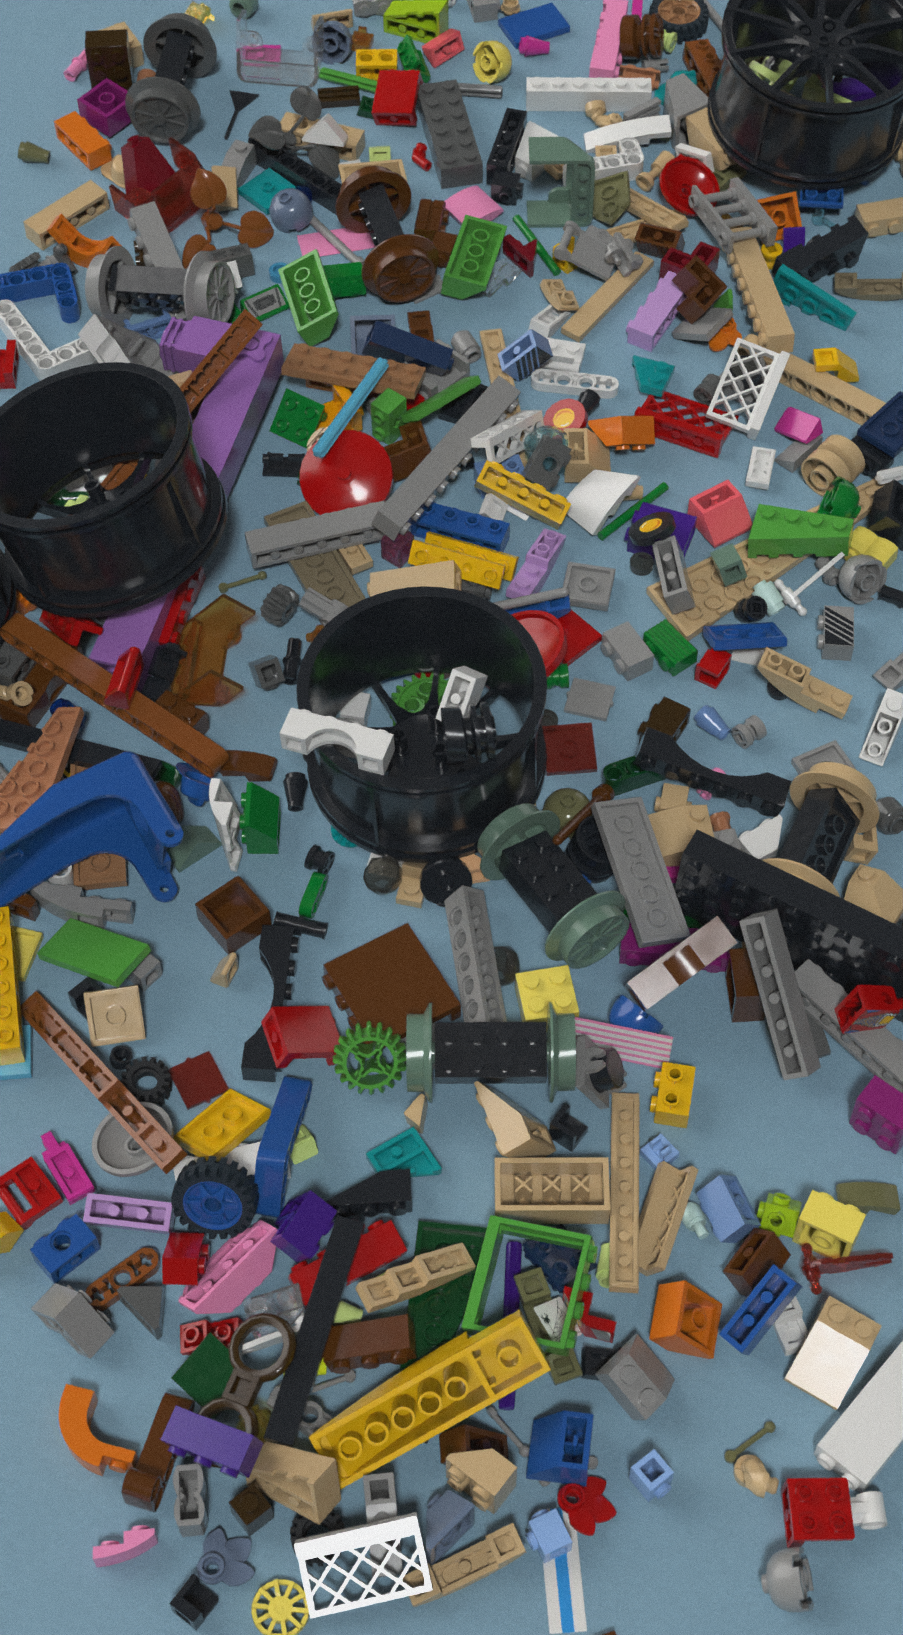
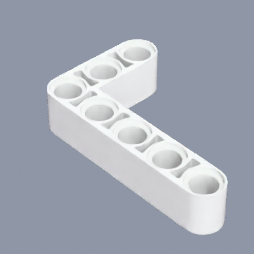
(34, 351)

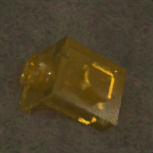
(200, 11)

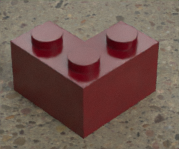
(675, 259)

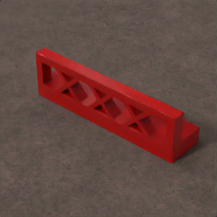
(69, 627)

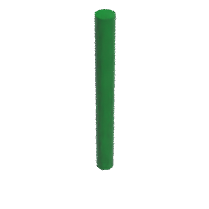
(547, 259)
(628, 514)

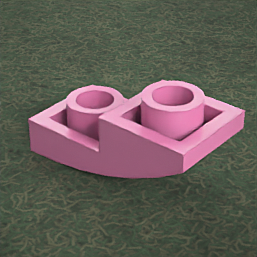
(136, 1542)

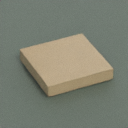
(114, 1015)

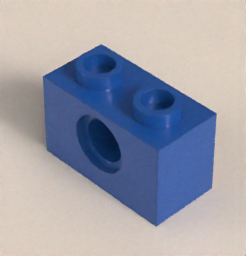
(58, 1263)

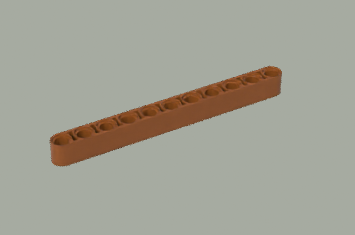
(94, 681)

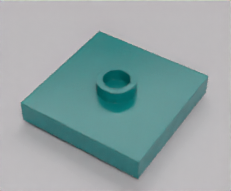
(262, 189)

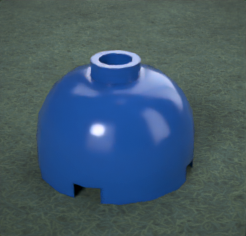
(630, 1015)

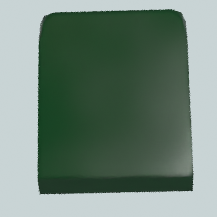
(169, 774)

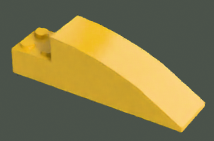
(431, 1396)

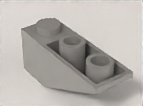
(381, 1505)

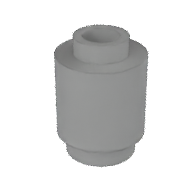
(466, 345)

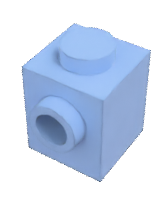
(651, 1476)
(548, 1535)

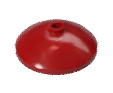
(679, 177)

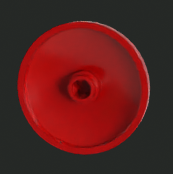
(348, 476)
(547, 634)

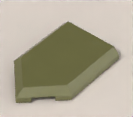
(611, 197)

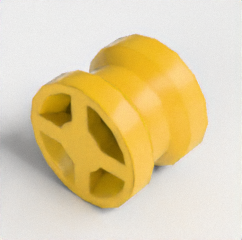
(770, 254)

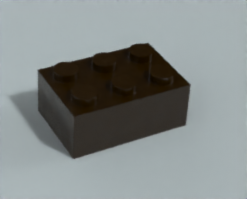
(109, 57)

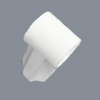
(869, 1510)

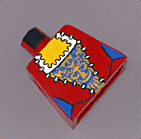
(868, 1008)

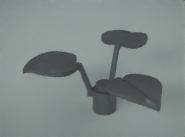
(269, 134)

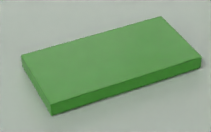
(94, 952)

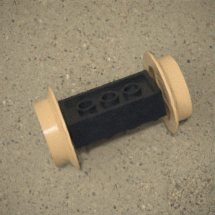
(833, 808)

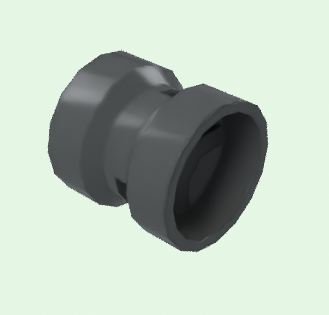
(705, 391)

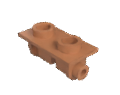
(632, 71)

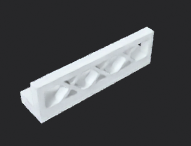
(508, 428)

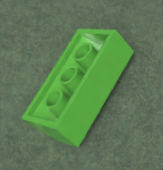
(472, 257)
(309, 297)

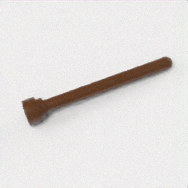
(601, 793)

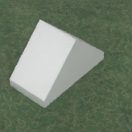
(326, 132)

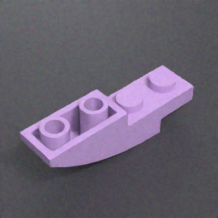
(537, 565)

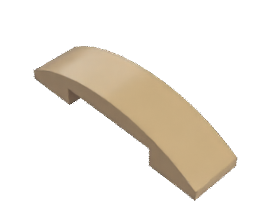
(468, 1565)

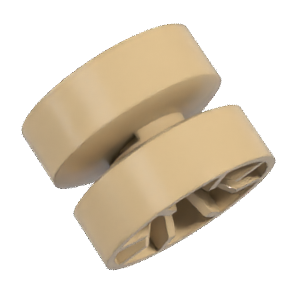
(832, 459)

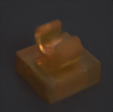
(362, 39)

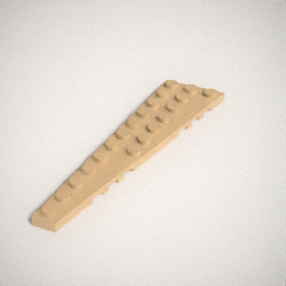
(716, 600)

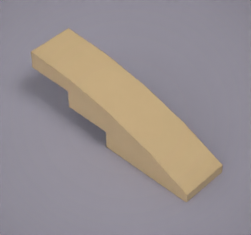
(416, 1277)

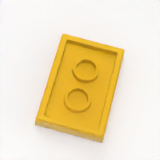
(222, 1125)

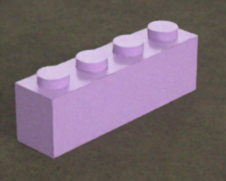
(656, 314)

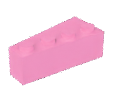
(607, 48)

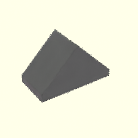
(146, 1305)

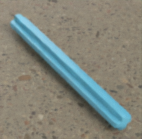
(350, 408)

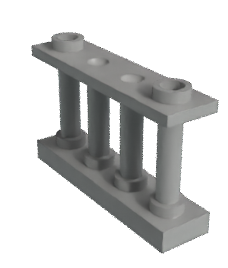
(745, 204)

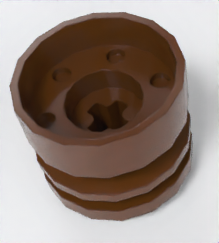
(641, 36)

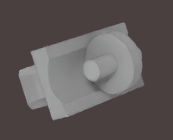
(621, 254)

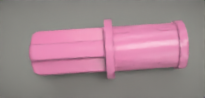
(77, 66)

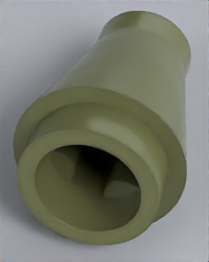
(32, 153)

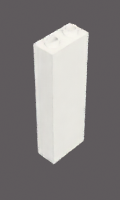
(868, 1429)

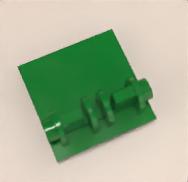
(297, 417)

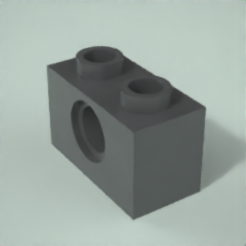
(547, 448)

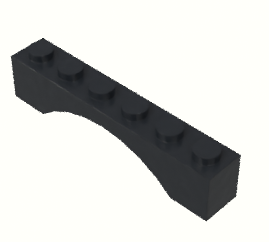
(760, 792)
(276, 953)

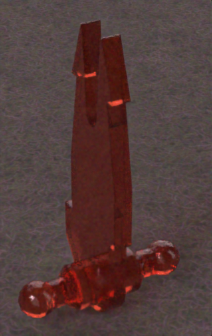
(813, 1268)

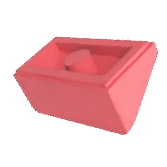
(443, 47)

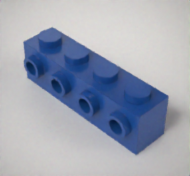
(462, 526)

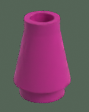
(533, 46)

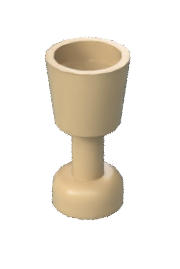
(645, 180)

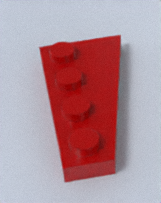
(181, 607)

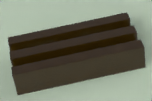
(339, 96)

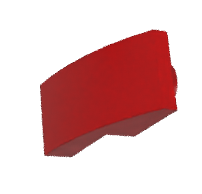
(194, 1333)

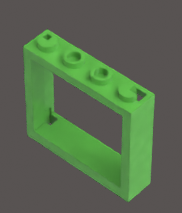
(486, 1266)

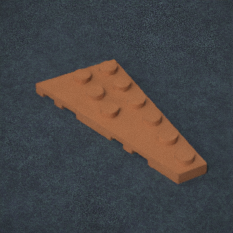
(41, 766)

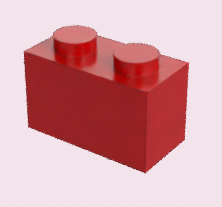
(184, 1258)

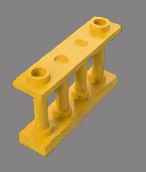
(475, 561)

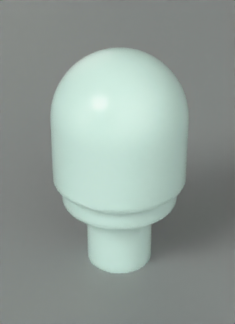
(695, 1220)

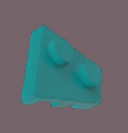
(652, 375)
(404, 1152)

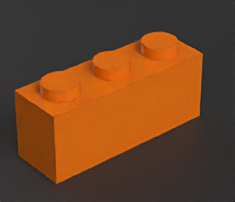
(83, 140)

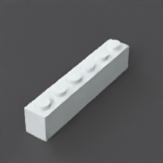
(573, 93)

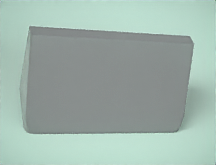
(796, 453)

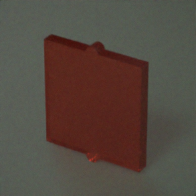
(198, 1080)

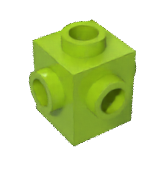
(779, 1214)

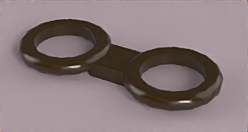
(246, 1382)

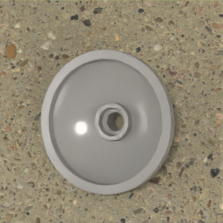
(117, 1150)

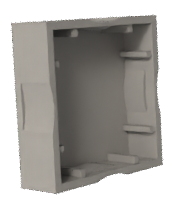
(118, 344)

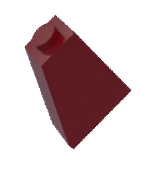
(144, 164)

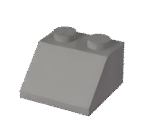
(636, 1379)

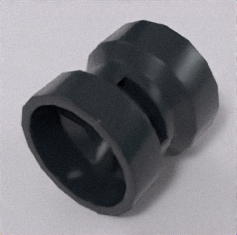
(750, 609)

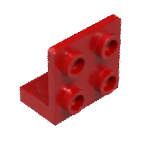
(816, 1510)

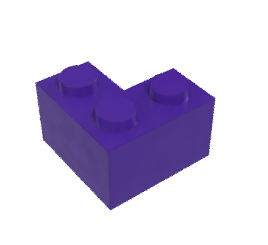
(302, 1225)

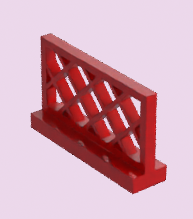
(684, 431)

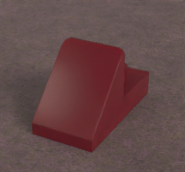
(521, 255)

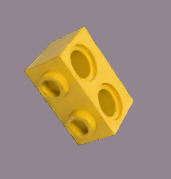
(372, 60)

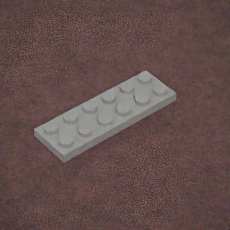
(640, 872)

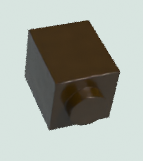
(251, 1509)

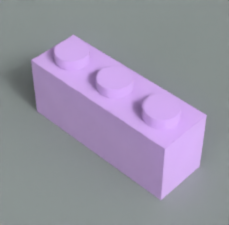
(129, 1213)

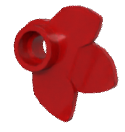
(590, 1505)

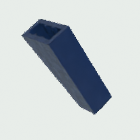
(402, 347)

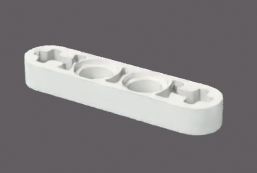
(574, 380)

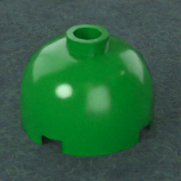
(841, 500)

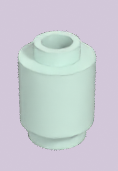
(771, 595)

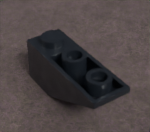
(379, 1194)

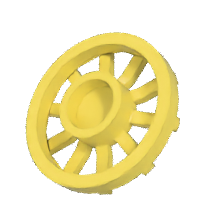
(280, 1608)

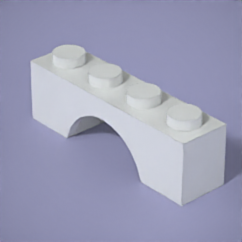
(306, 731)

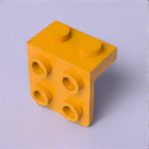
(332, 408)

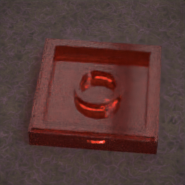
(570, 749)

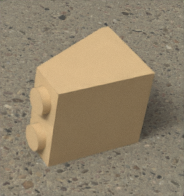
(701, 137)

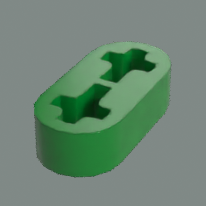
(313, 895)

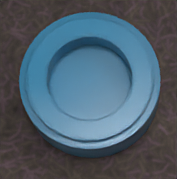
(274, 273)

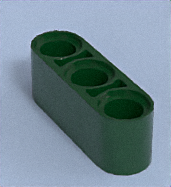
(626, 778)

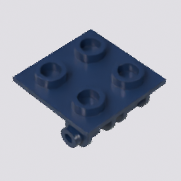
(557, 1261)

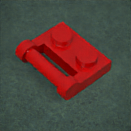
(35, 1189)

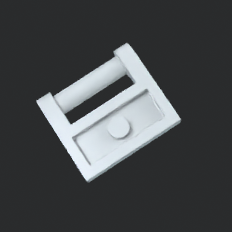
(566, 355)

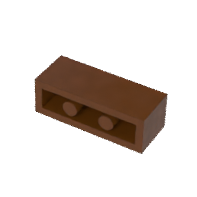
(370, 1344)

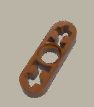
(124, 1267)

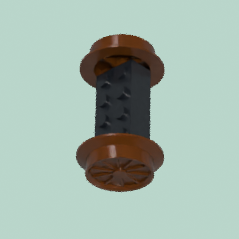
(400, 263)

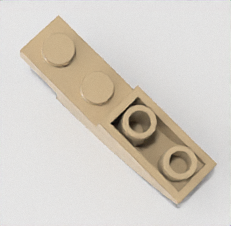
(796, 683)

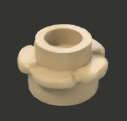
(510, 7)

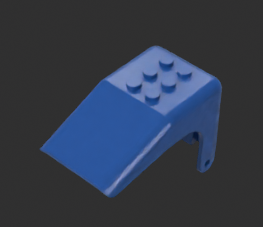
(93, 813)

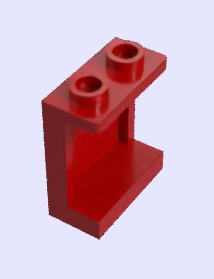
(396, 97)
(9, 365)
(300, 1033)

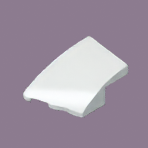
(599, 497)
(227, 821)

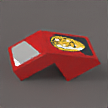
(591, 1325)

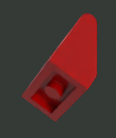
(125, 679)

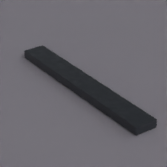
(82, 754)
(314, 1332)

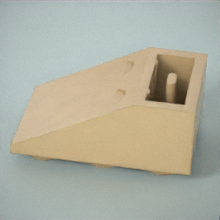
(514, 1128)

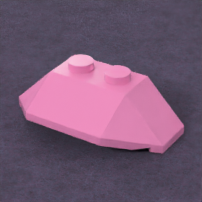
(233, 1272)

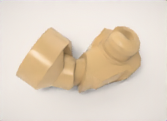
(596, 110)
(19, 692)
(751, 1474)

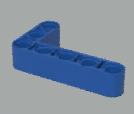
(41, 282)
(278, 1144)

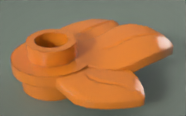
(725, 336)

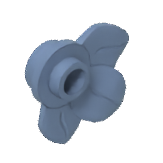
(228, 1556)

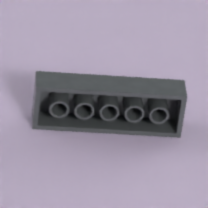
(449, 134)

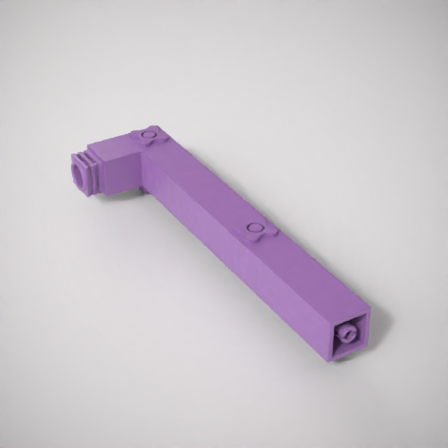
(222, 438)

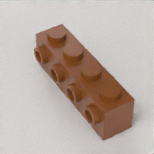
(702, 58)

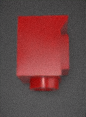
(713, 667)

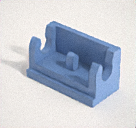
(151, 328)

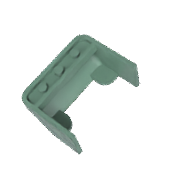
(568, 202)

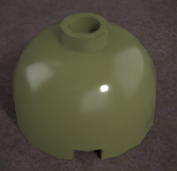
(566, 804)

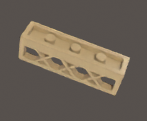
(663, 1215)

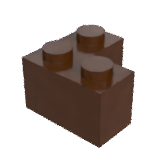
(700, 286)
(409, 451)

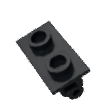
(277, 465)

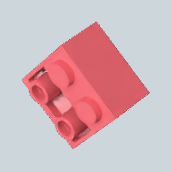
(720, 513)

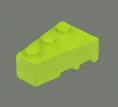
(417, 18)

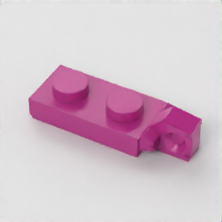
(66, 1169)

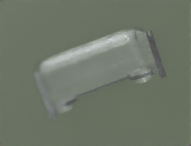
(278, 65)

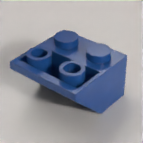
(821, 199)
(561, 1448)

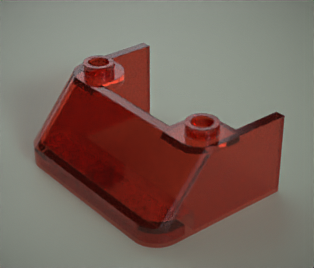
(171, 196)

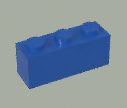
(760, 1310)

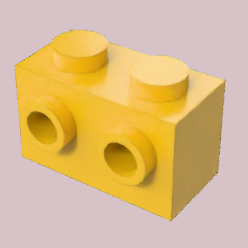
(674, 1094)

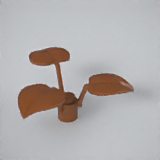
(205, 193)

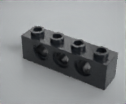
(506, 143)

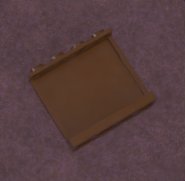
(388, 982)

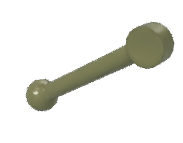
(223, 587)
(730, 1456)

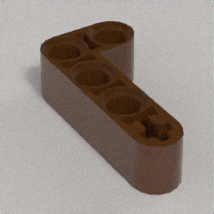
(147, 1482)

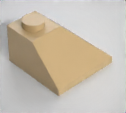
(875, 892)

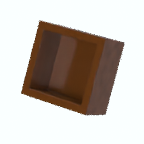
(233, 914)
(742, 988)

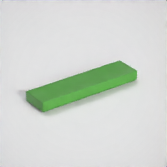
(441, 399)

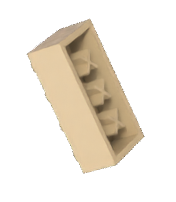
(553, 1190)

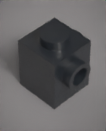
(506, 187)

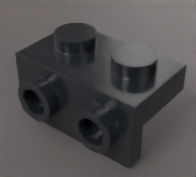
(874, 457)

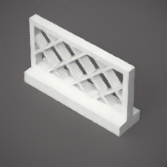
(763, 399)
(358, 1537)

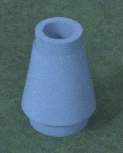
(711, 721)

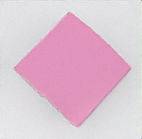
(472, 202)

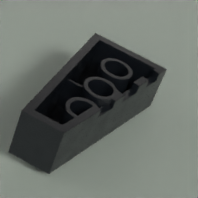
(826, 253)

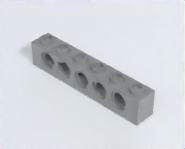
(474, 956)

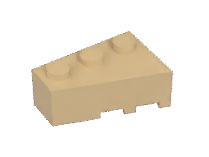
(297, 1480)

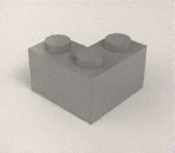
(74, 1318)

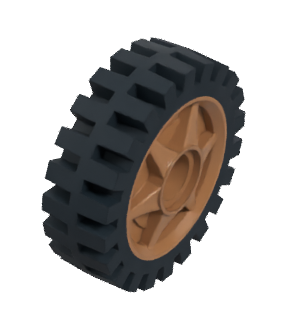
(683, 17)

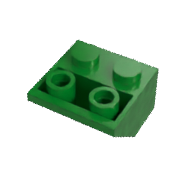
(260, 820)

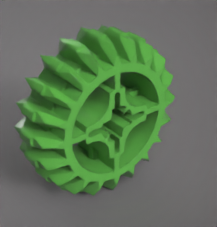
(386, 1071)

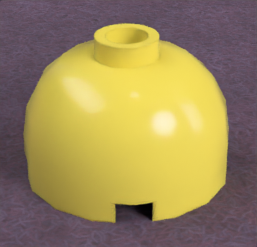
(492, 61)

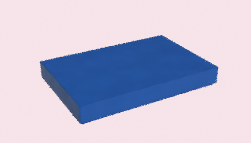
(539, 22)
(744, 636)

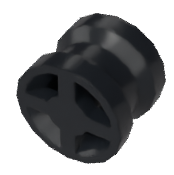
(319, 859)

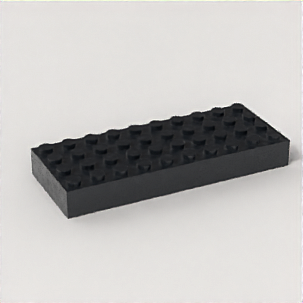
(817, 925)

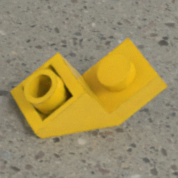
(835, 360)

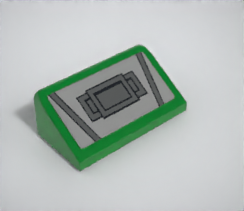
(265, 303)

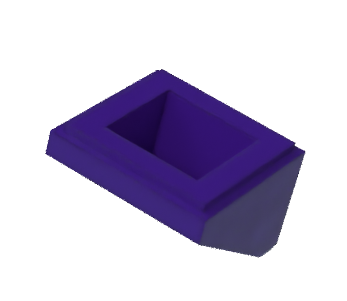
(792, 237)

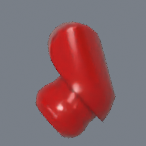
(419, 155)

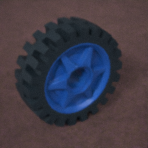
(215, 1197)

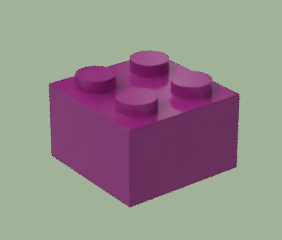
(105, 107)
(880, 1114)

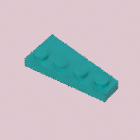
(811, 299)

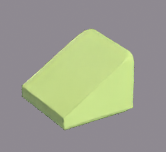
(304, 1146)

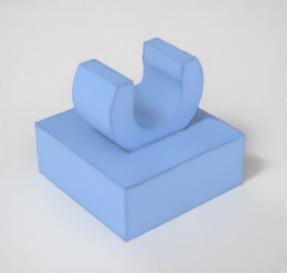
(659, 1150)

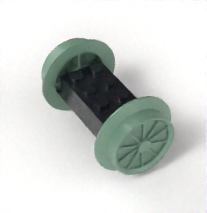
(579, 920)
(491, 1052)

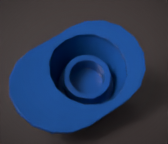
(194, 784)

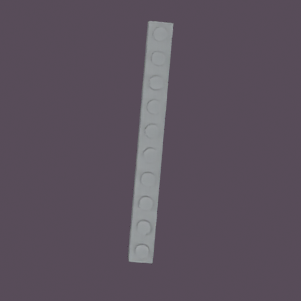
(444, 460)

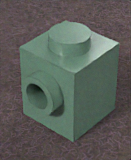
(728, 564)

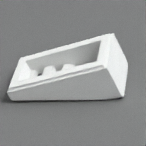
(548, 323)

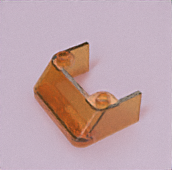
(206, 641)

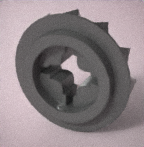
(26, 263)

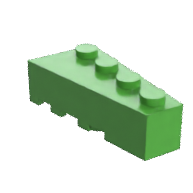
(798, 533)

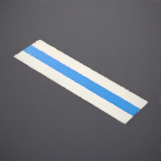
(565, 1587)

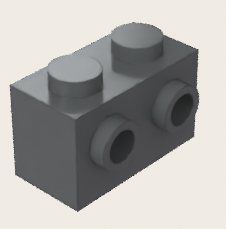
(13, 665)

